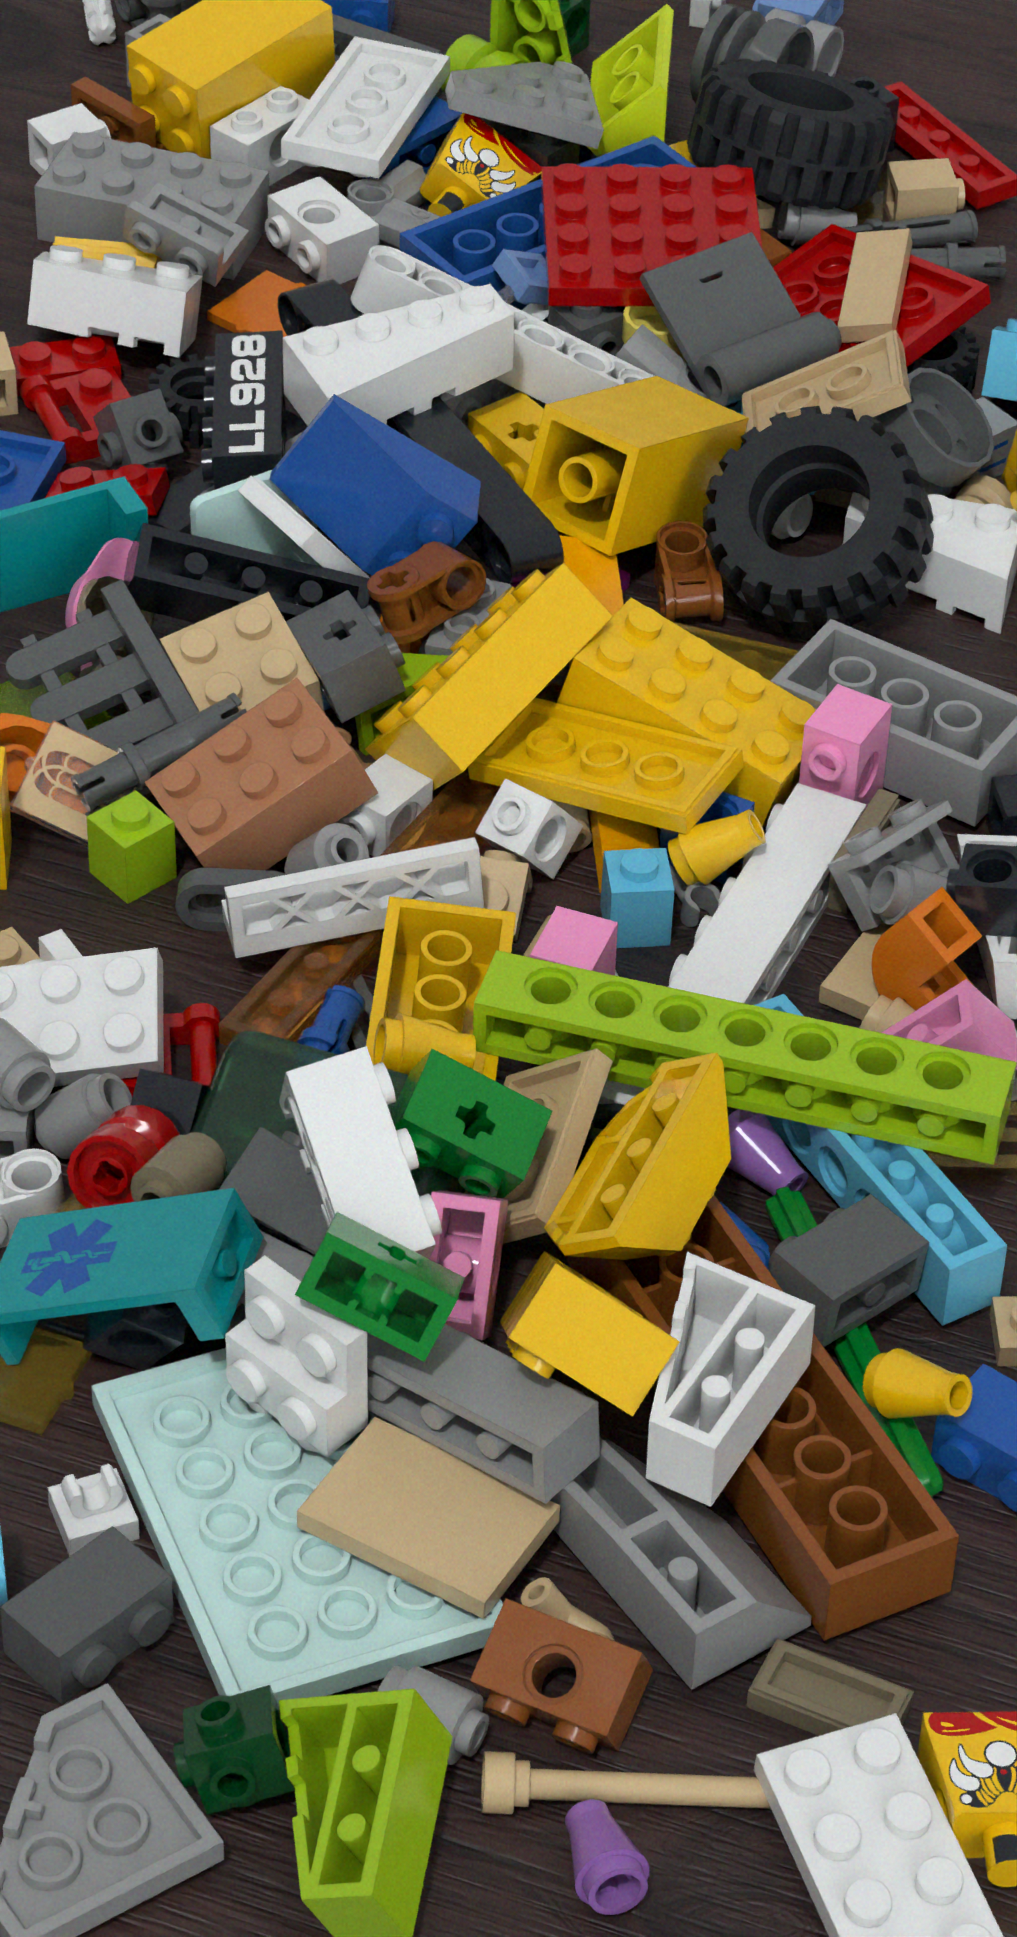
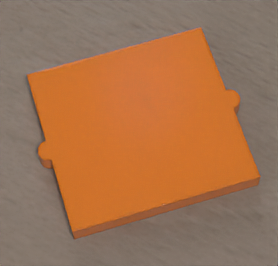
(253, 305)

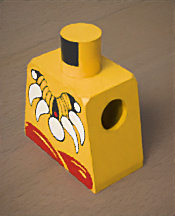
(474, 167)
(974, 1777)

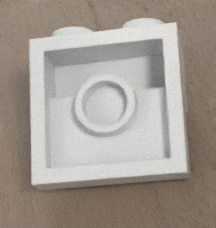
(298, 1362)

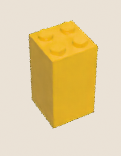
(224, 59)
(629, 461)

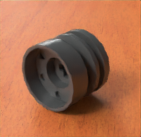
(747, 35)
(941, 430)

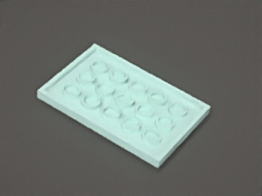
(255, 1588)

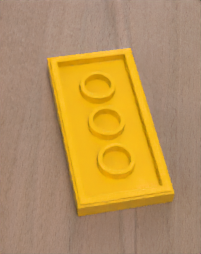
(610, 765)

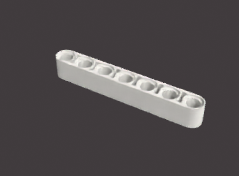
(545, 359)

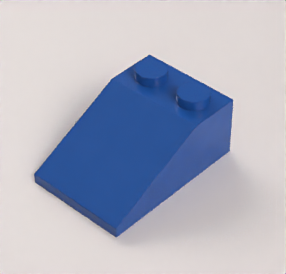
(375, 487)

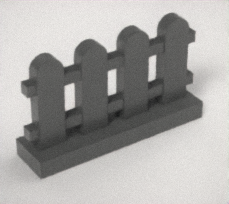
(116, 682)

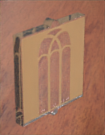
(47, 788)

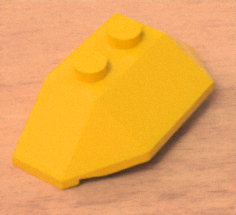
(649, 1168)

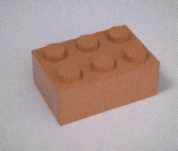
(262, 783)

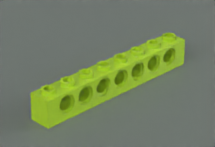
(771, 1058)

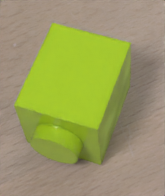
(131, 847)

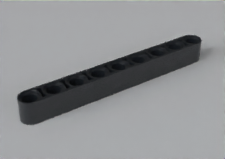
(510, 529)

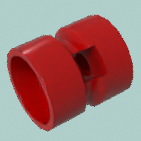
(111, 1155)

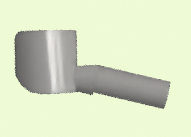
(693, 898)

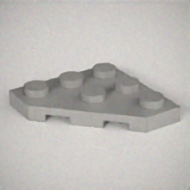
(532, 97)
(95, 1824)

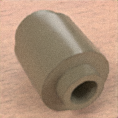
(181, 1167)

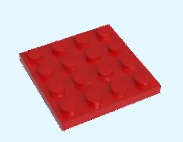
(628, 220)
(932, 299)

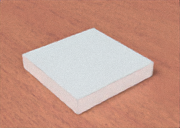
(297, 527)

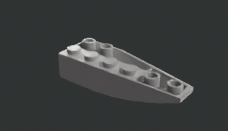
(674, 1568)

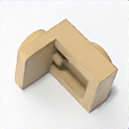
(505, 883)

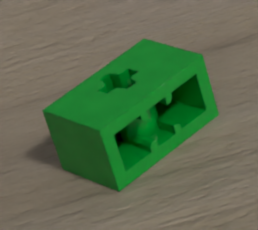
(499, 1123)
(380, 1286)

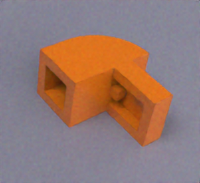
(919, 951)

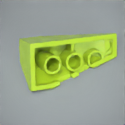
(530, 30)

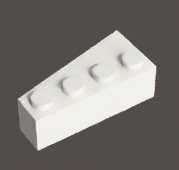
(401, 355)

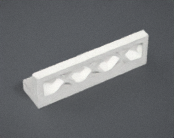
(347, 896)

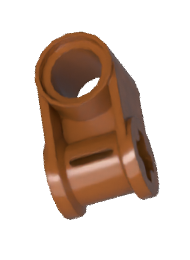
(686, 574)
(426, 589)

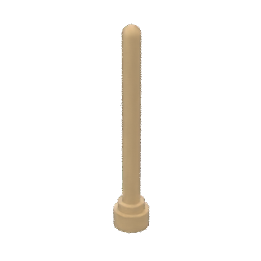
(512, 1784)

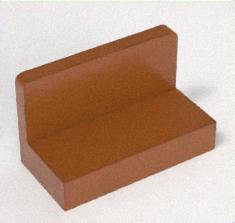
(123, 118)

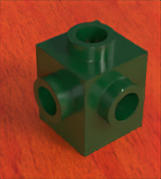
(234, 1750)

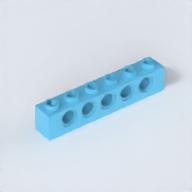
(963, 1251)

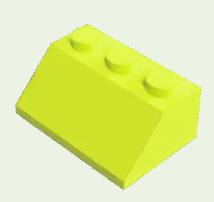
(633, 84)

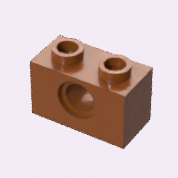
(532, 1644)

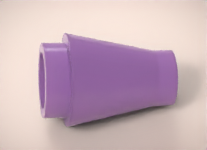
(761, 1153)
(606, 1863)

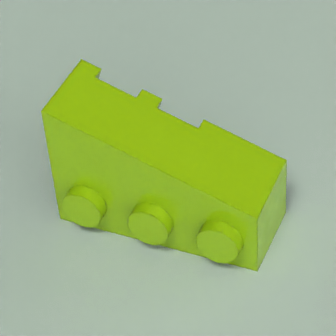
(366, 1806)

